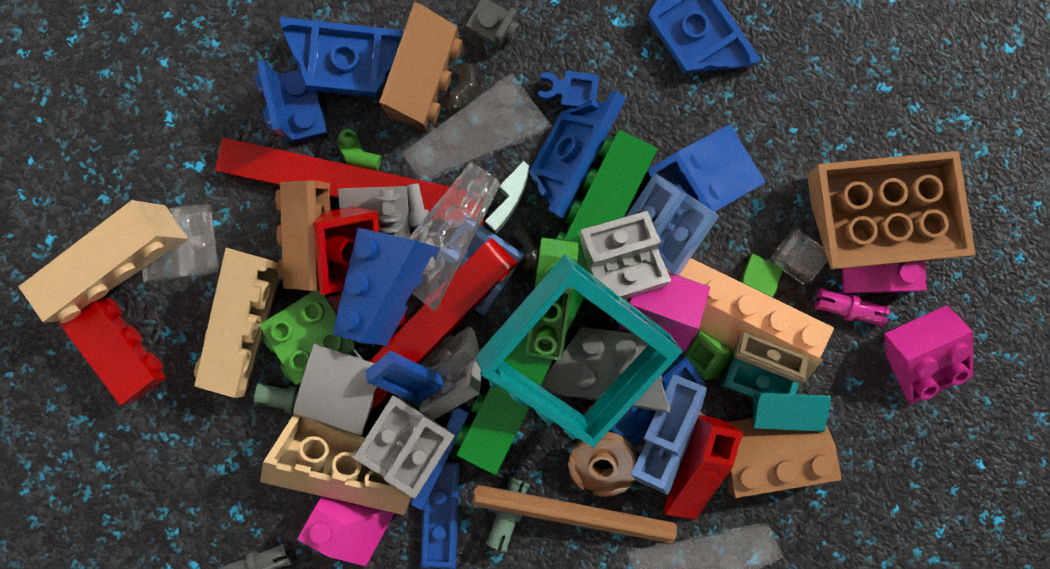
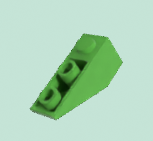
(549, 333)

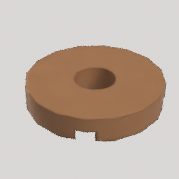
(603, 481)

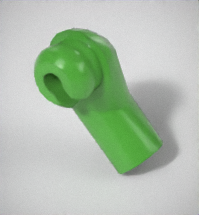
(353, 152)

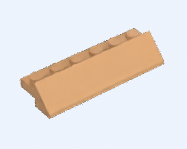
(739, 308)

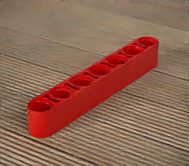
(466, 291)

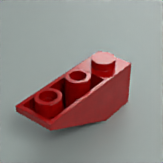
(703, 467)

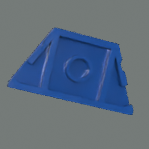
(701, 35)
(341, 55)
(572, 149)

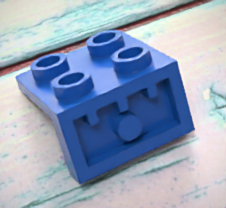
(290, 108)

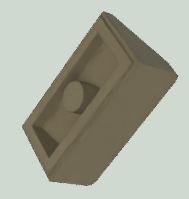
(771, 357)

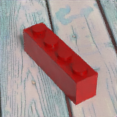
(114, 351)

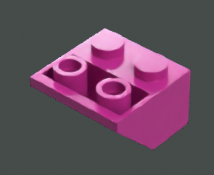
(930, 354)

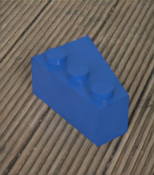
(379, 284)

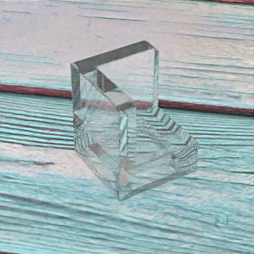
(800, 256)

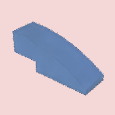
(669, 435)

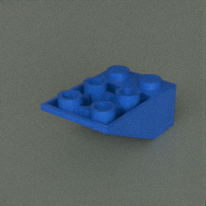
(711, 169)

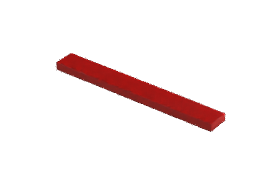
(279, 166)

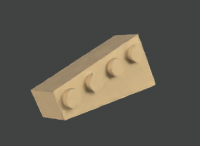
(102, 260)
(233, 332)
(321, 462)

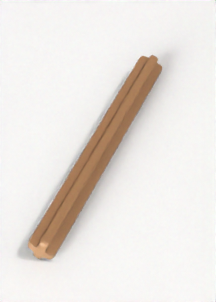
(573, 514)

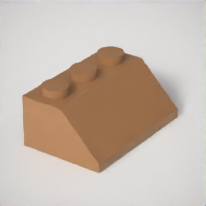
(421, 69)
(300, 206)
(781, 460)

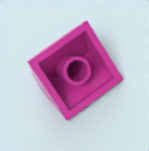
(674, 308)

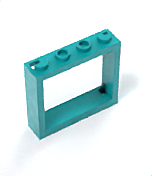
(619, 396)

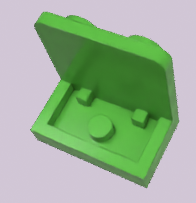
(298, 328)

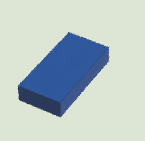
(404, 378)

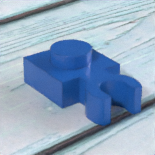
(573, 90)

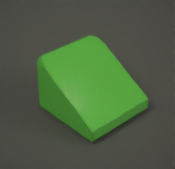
(761, 275)
(708, 356)

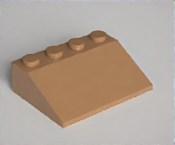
(891, 210)

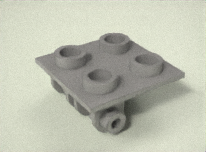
(388, 201)

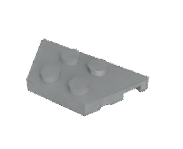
(595, 362)

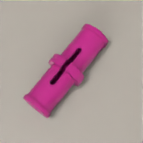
(851, 307)

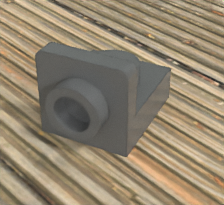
(493, 23)

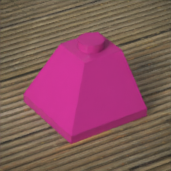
(886, 278)
(345, 530)

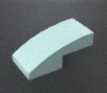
(513, 189)

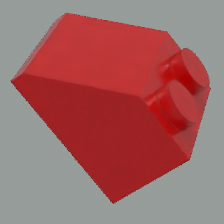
(334, 243)

